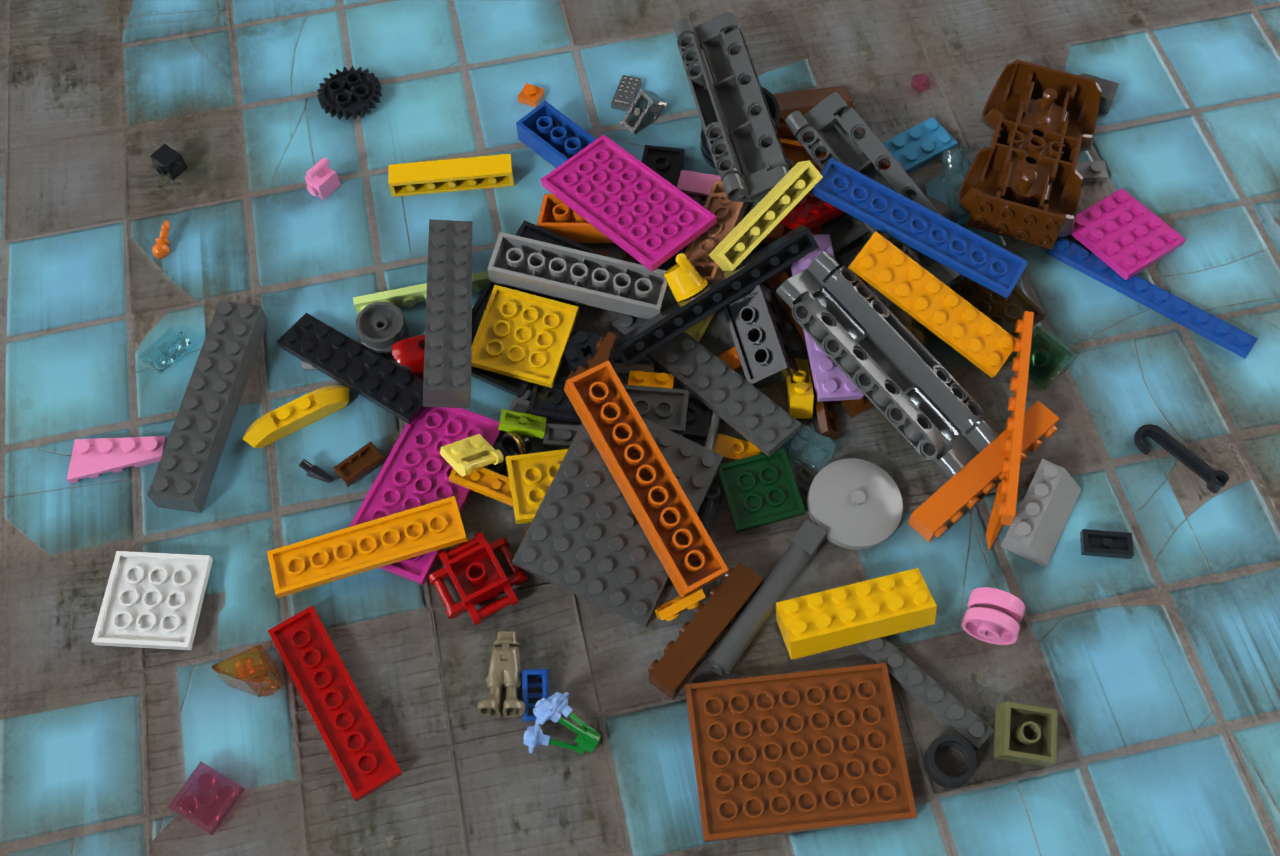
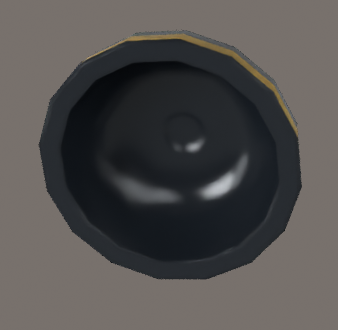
(516, 443)

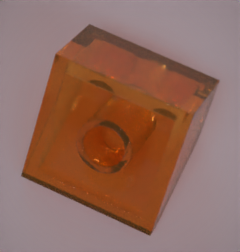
(250, 672)

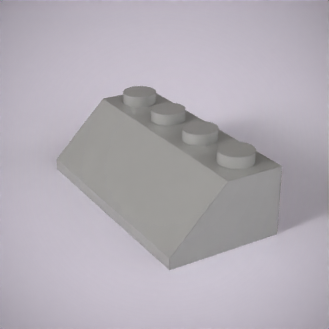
(1042, 514)

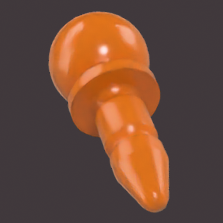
(161, 249)

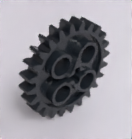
(349, 93)

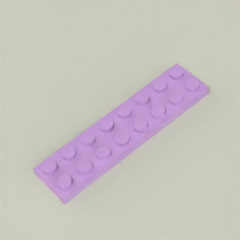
(828, 378)

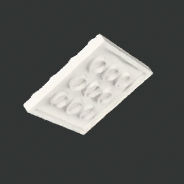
(153, 600)

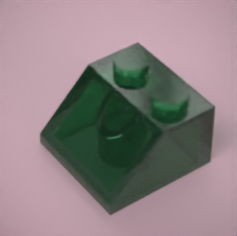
(1048, 357)

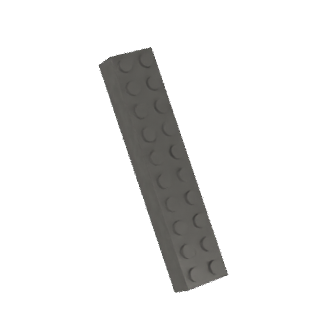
(448, 315)
(208, 408)

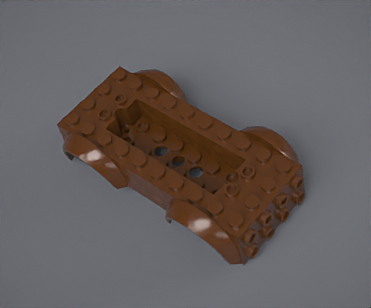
(1024, 198)

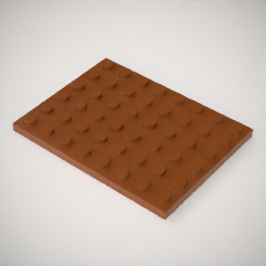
(798, 752)

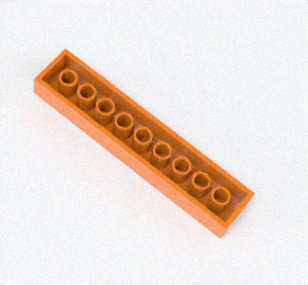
(645, 479)

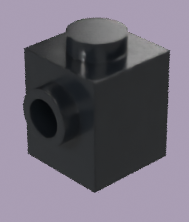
(168, 162)

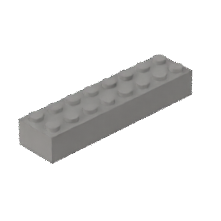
(577, 276)

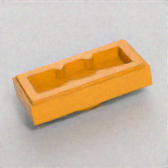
(734, 449)

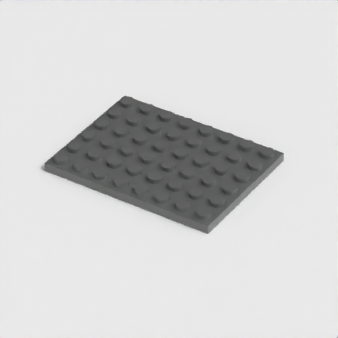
(590, 537)

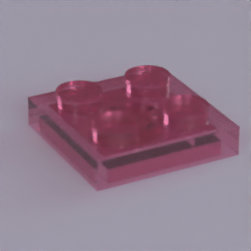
(206, 798)

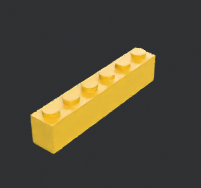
(450, 175)

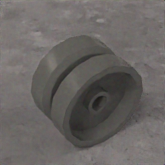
(380, 327)

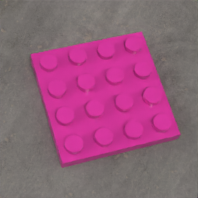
(1125, 234)

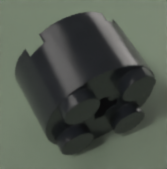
(580, 349)

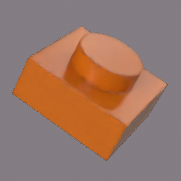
(531, 95)

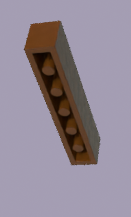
(704, 631)

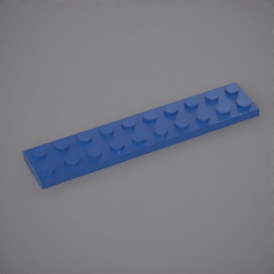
(919, 228)

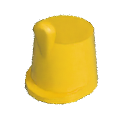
(684, 279)

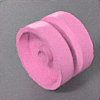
(993, 616)

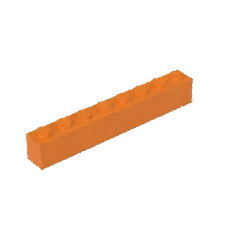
(979, 476)

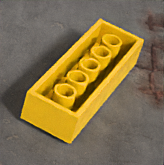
(855, 613)

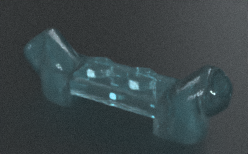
(952, 177)

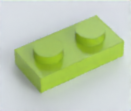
(522, 423)

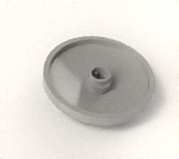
(855, 503)

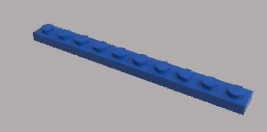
(1155, 298)

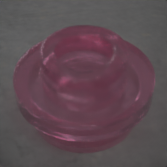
(920, 82)

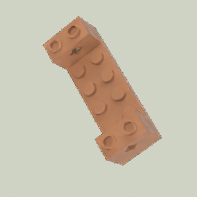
(728, 215)

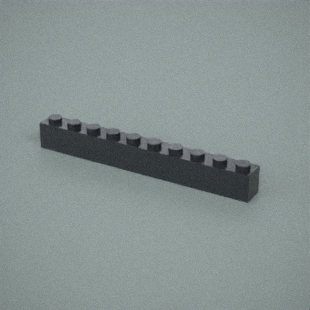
(715, 295)

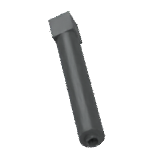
(738, 638)

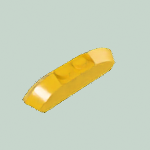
(296, 415)

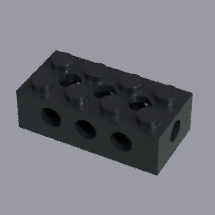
(760, 337)

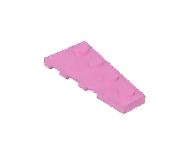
(104, 455)

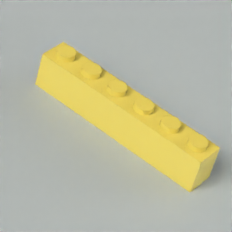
(765, 215)

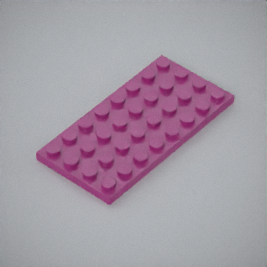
(628, 202)
(420, 475)

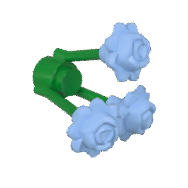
(551, 709)

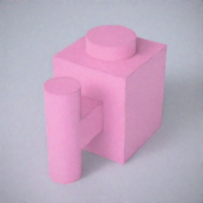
(322, 179)

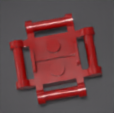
(477, 577)

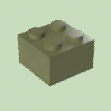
(1025, 734)

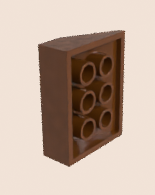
(804, 101)

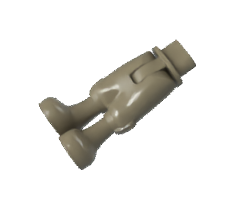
(503, 670)

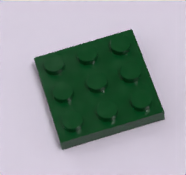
(760, 490)

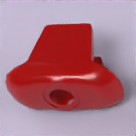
(411, 353)

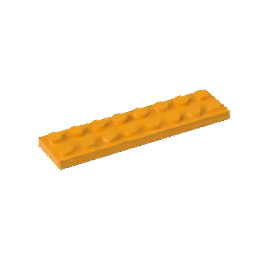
(933, 304)
(366, 546)

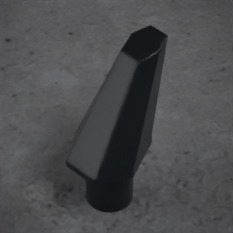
(315, 471)

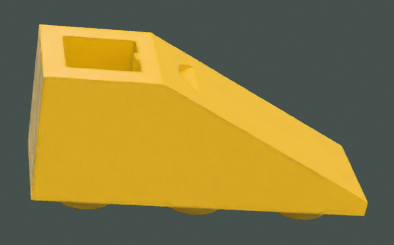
(800, 392)

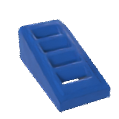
(533, 673)

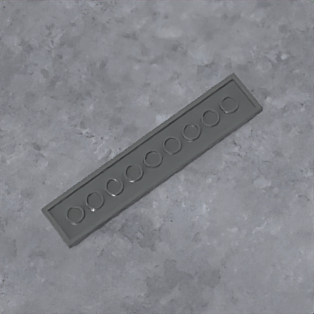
(720, 389)

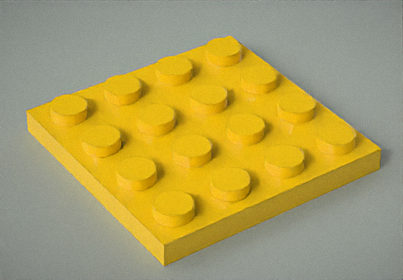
(523, 336)

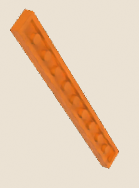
(1015, 423)

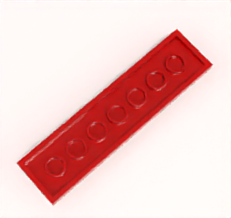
(335, 703)

